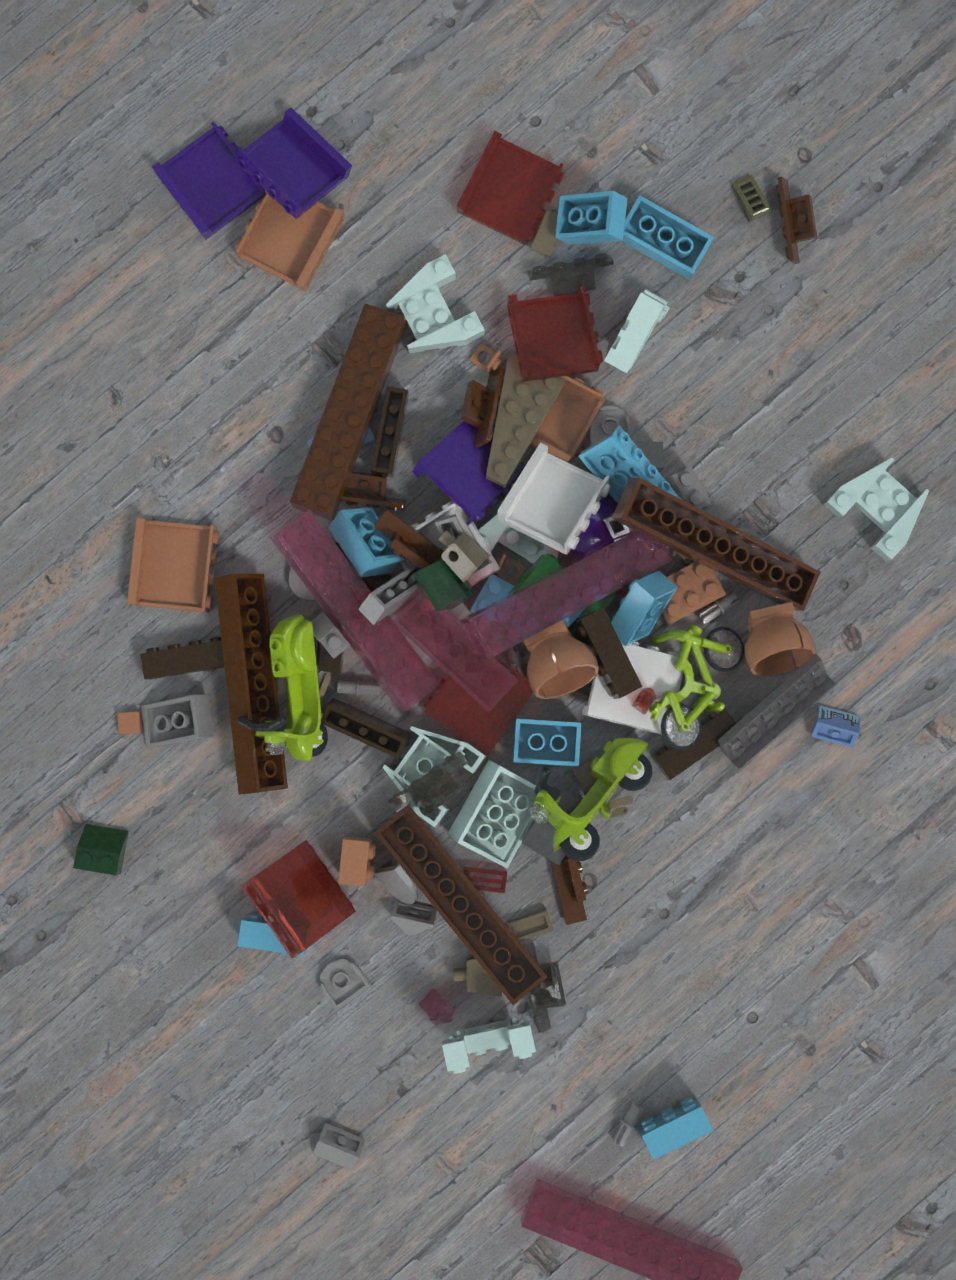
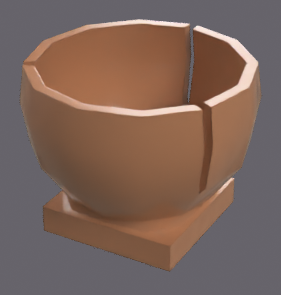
(771, 639)
(558, 662)

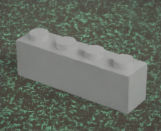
(391, 596)

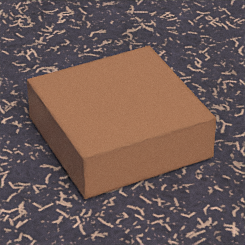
(129, 723)

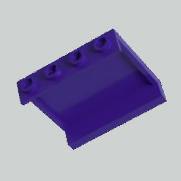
(294, 164)
(209, 182)
(462, 470)

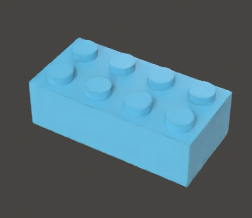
(665, 237)

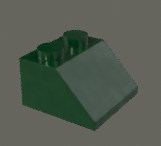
(443, 586)
(101, 850)

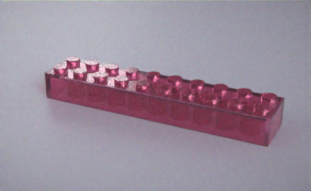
(563, 592)
(340, 595)
(621, 1238)

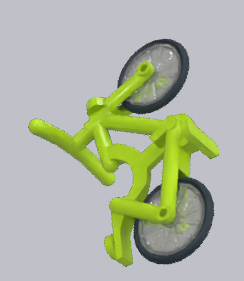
(723, 652)

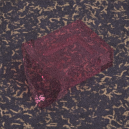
(437, 1008)

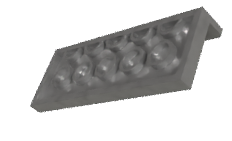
(776, 712)

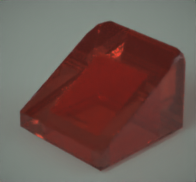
(644, 700)

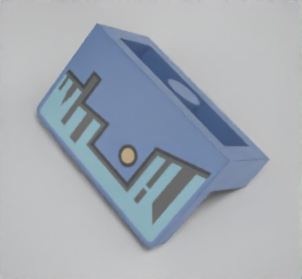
(836, 726)

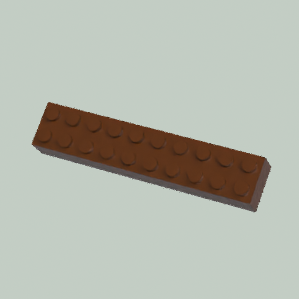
(348, 412)
(715, 544)
(249, 678)
(461, 905)

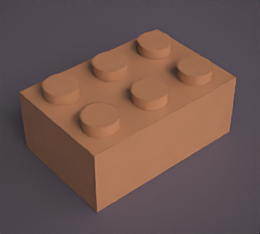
(695, 589)
(356, 860)

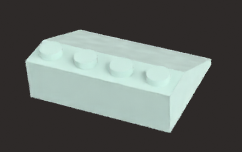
(495, 814)

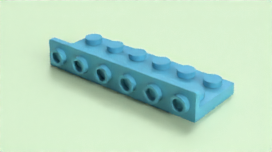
(621, 460)

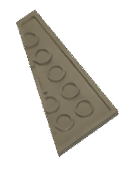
(519, 417)

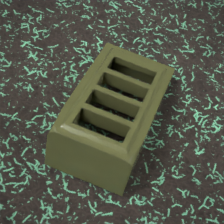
(751, 215)

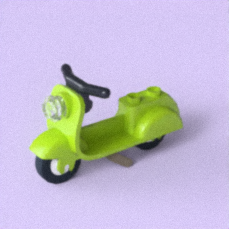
(294, 657)
(618, 767)

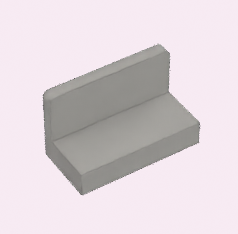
(339, 1146)

